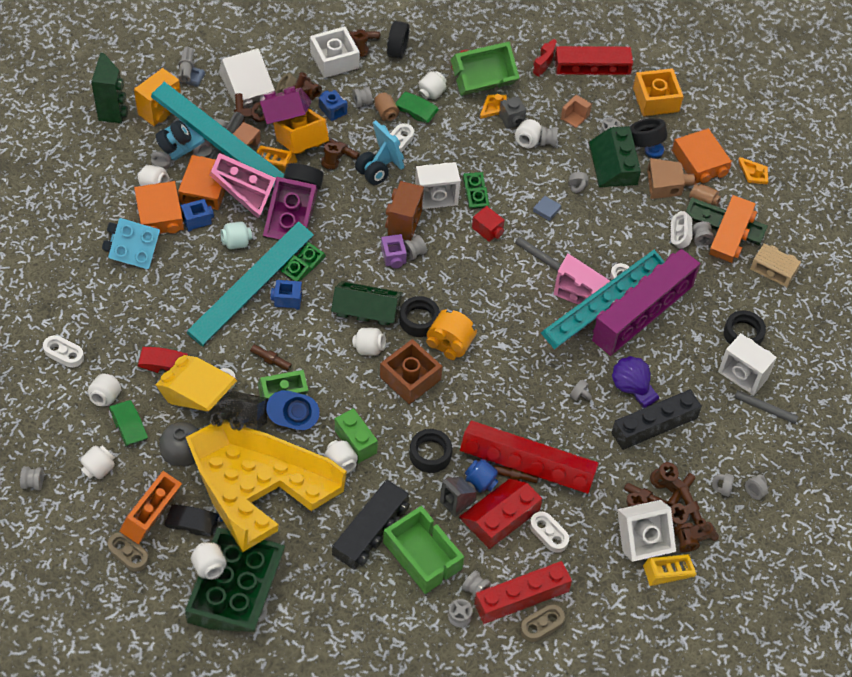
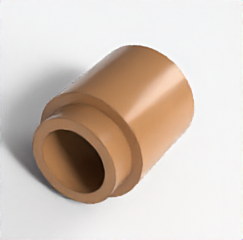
(386, 107)
(705, 194)

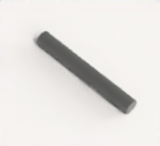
(538, 253)
(766, 407)

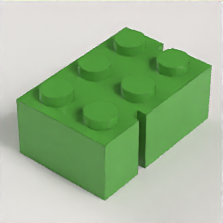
(485, 68)
(423, 556)

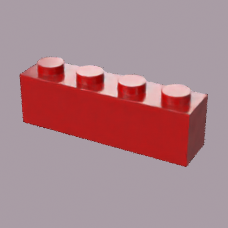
(593, 60)
(522, 592)

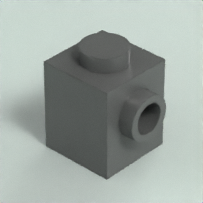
(512, 112)

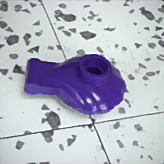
(633, 377)

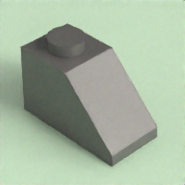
(457, 495)

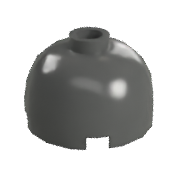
(174, 445)

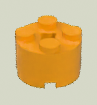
(451, 334)

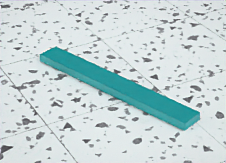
(212, 130)
(250, 284)
(601, 300)

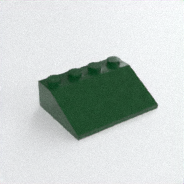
(240, 592)

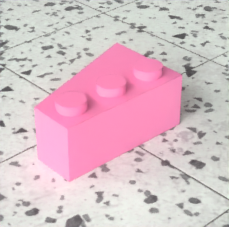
(243, 183)
(577, 281)

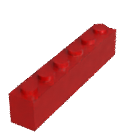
(529, 456)

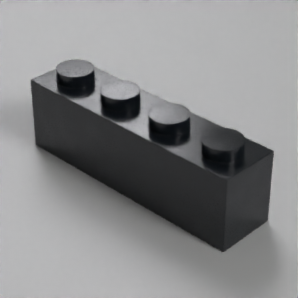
(656, 419)
(369, 525)

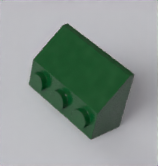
(108, 91)
(615, 158)
(366, 302)

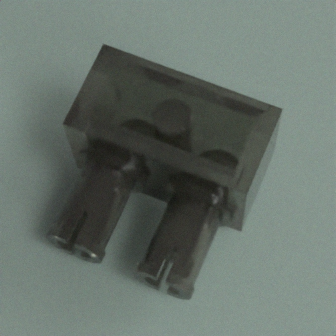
(241, 411)

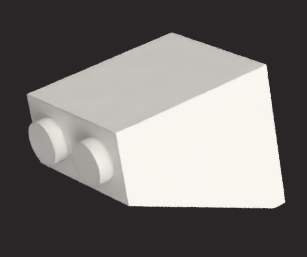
(246, 75)

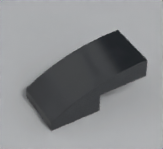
(193, 519)

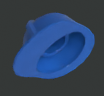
(289, 408)

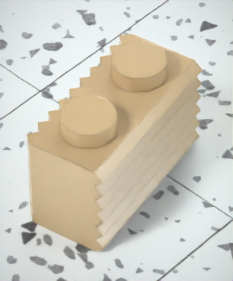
(775, 265)

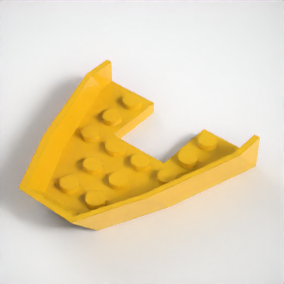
(251, 464)

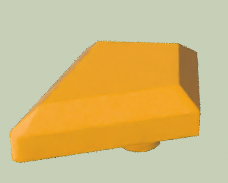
(492, 105)
(754, 171)

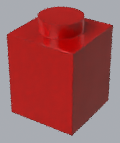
(488, 224)

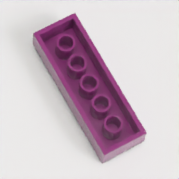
(645, 301)

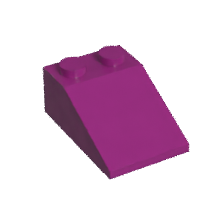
(284, 105)
(289, 203)

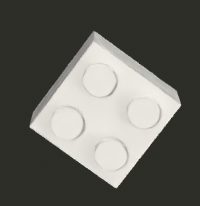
(334, 52)
(440, 184)
(747, 364)
(646, 530)

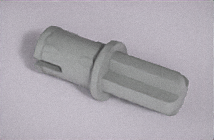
(186, 65)

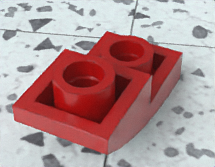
(545, 59)
(158, 358)

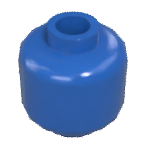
(482, 475)

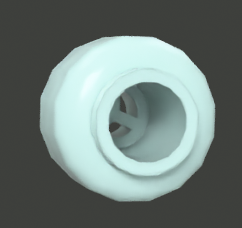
(235, 235)

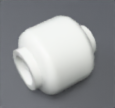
(432, 85)
(528, 133)
(152, 175)
(369, 341)
(104, 390)
(342, 454)
(97, 462)
(208, 560)

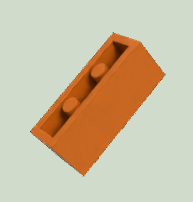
(733, 229)
(150, 507)

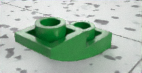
(416, 106)
(475, 190)
(304, 263)
(128, 422)

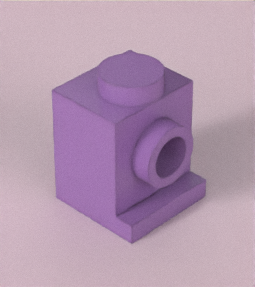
(396, 254)

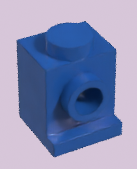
(330, 102)
(196, 214)
(287, 294)

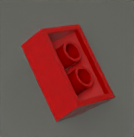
(502, 511)

